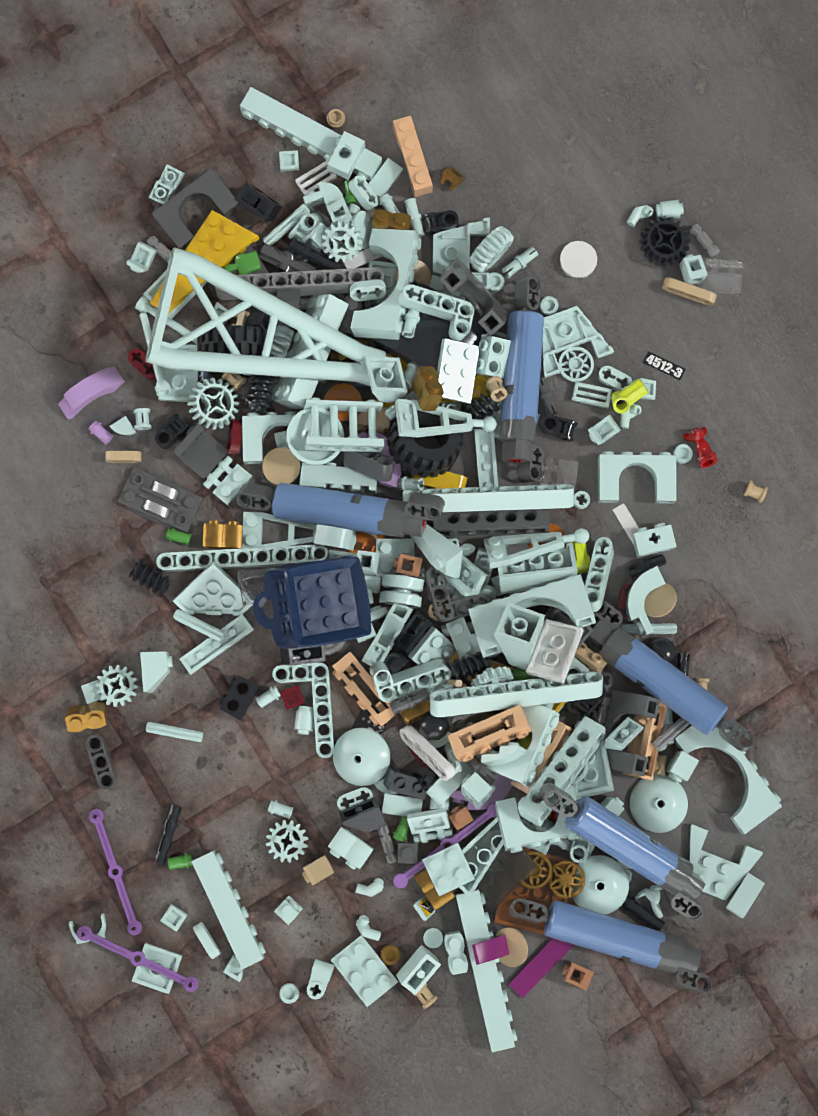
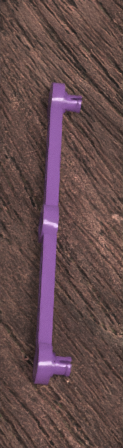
(401, 879)
(134, 927)
(85, 933)

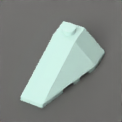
(440, 552)

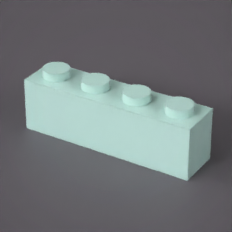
(337, 479)
(538, 570)
(481, 853)

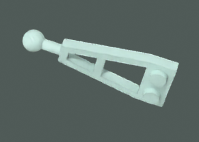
(408, 420)
(254, 528)
(498, 555)

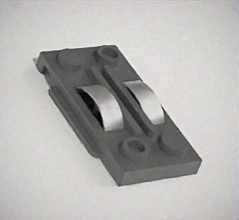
(160, 500)

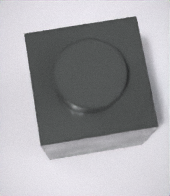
(407, 852)

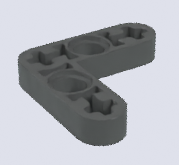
(452, 606)

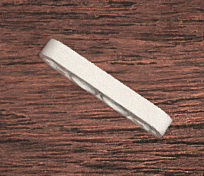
(427, 752)

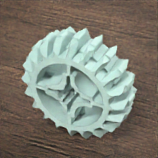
(491, 249)
(220, 408)

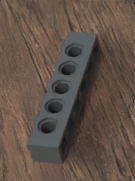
(500, 527)

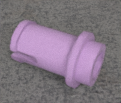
(100, 432)

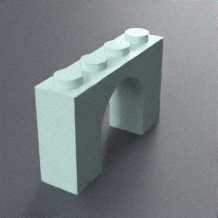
(255, 430)
(660, 466)
(524, 768)
(516, 835)

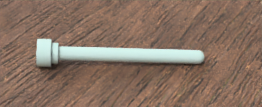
(144, 305)
(162, 387)

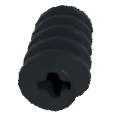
(259, 393)
(482, 407)
(150, 578)
(468, 666)

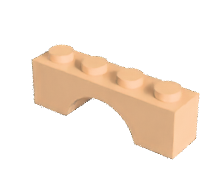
(413, 156)

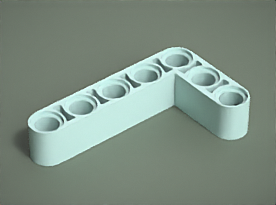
(317, 700)

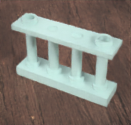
(334, 441)

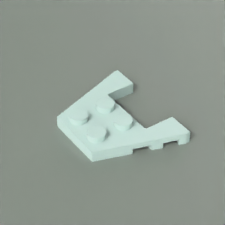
(456, 244)
(565, 331)
(717, 873)

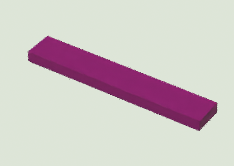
(539, 966)

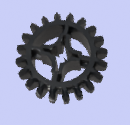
(657, 227)

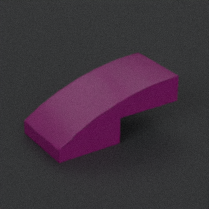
(490, 949)

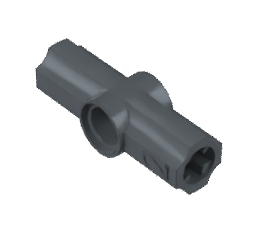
(283, 261)

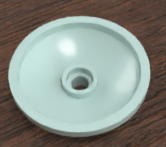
(300, 428)
(373, 754)
(645, 808)
(615, 881)

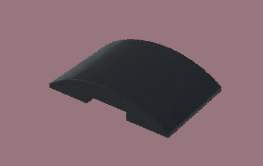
(427, 339)

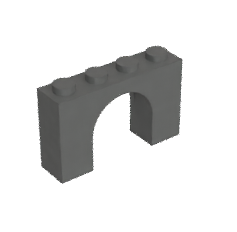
(207, 187)
(490, 310)
(623, 706)

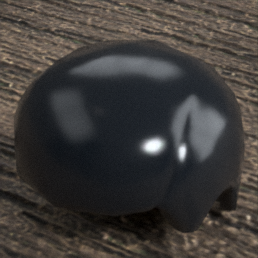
(664, 648)
(396, 661)
(433, 727)

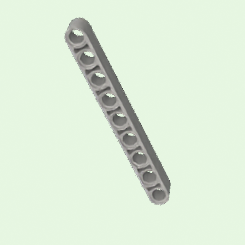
(309, 281)

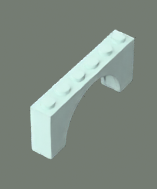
(386, 319)
(565, 595)
(758, 799)

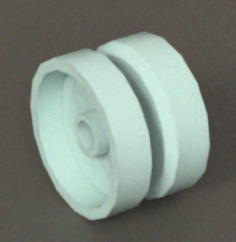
(402, 588)

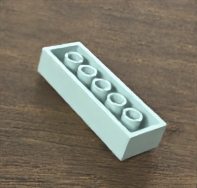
(294, 391)

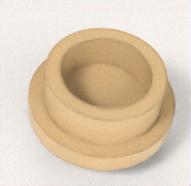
(335, 118)

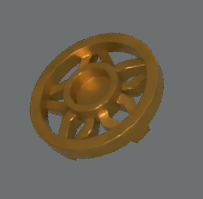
(537, 872)
(567, 879)

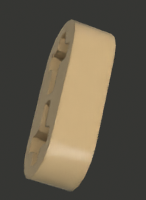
(123, 457)

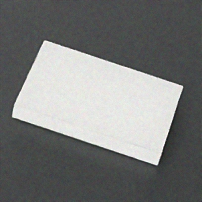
(554, 651)

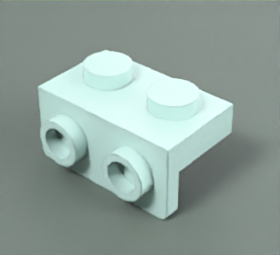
(470, 578)

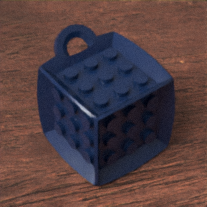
(315, 603)

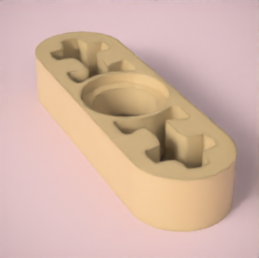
(689, 291)

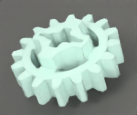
(349, 247)
(493, 676)
(109, 682)
(295, 843)

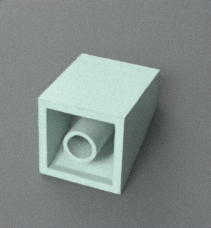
(519, 634)

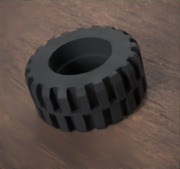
(247, 339)
(420, 459)

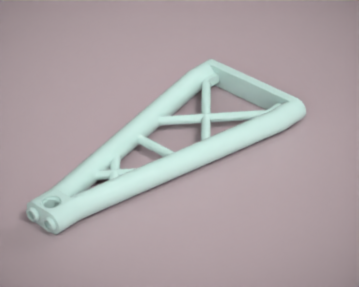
(167, 356)

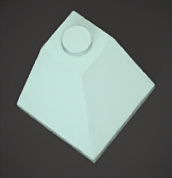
(386, 378)
(154, 669)

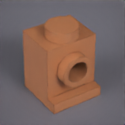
(414, 562)
(460, 816)
(582, 980)

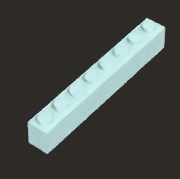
(302, 130)
(486, 975)

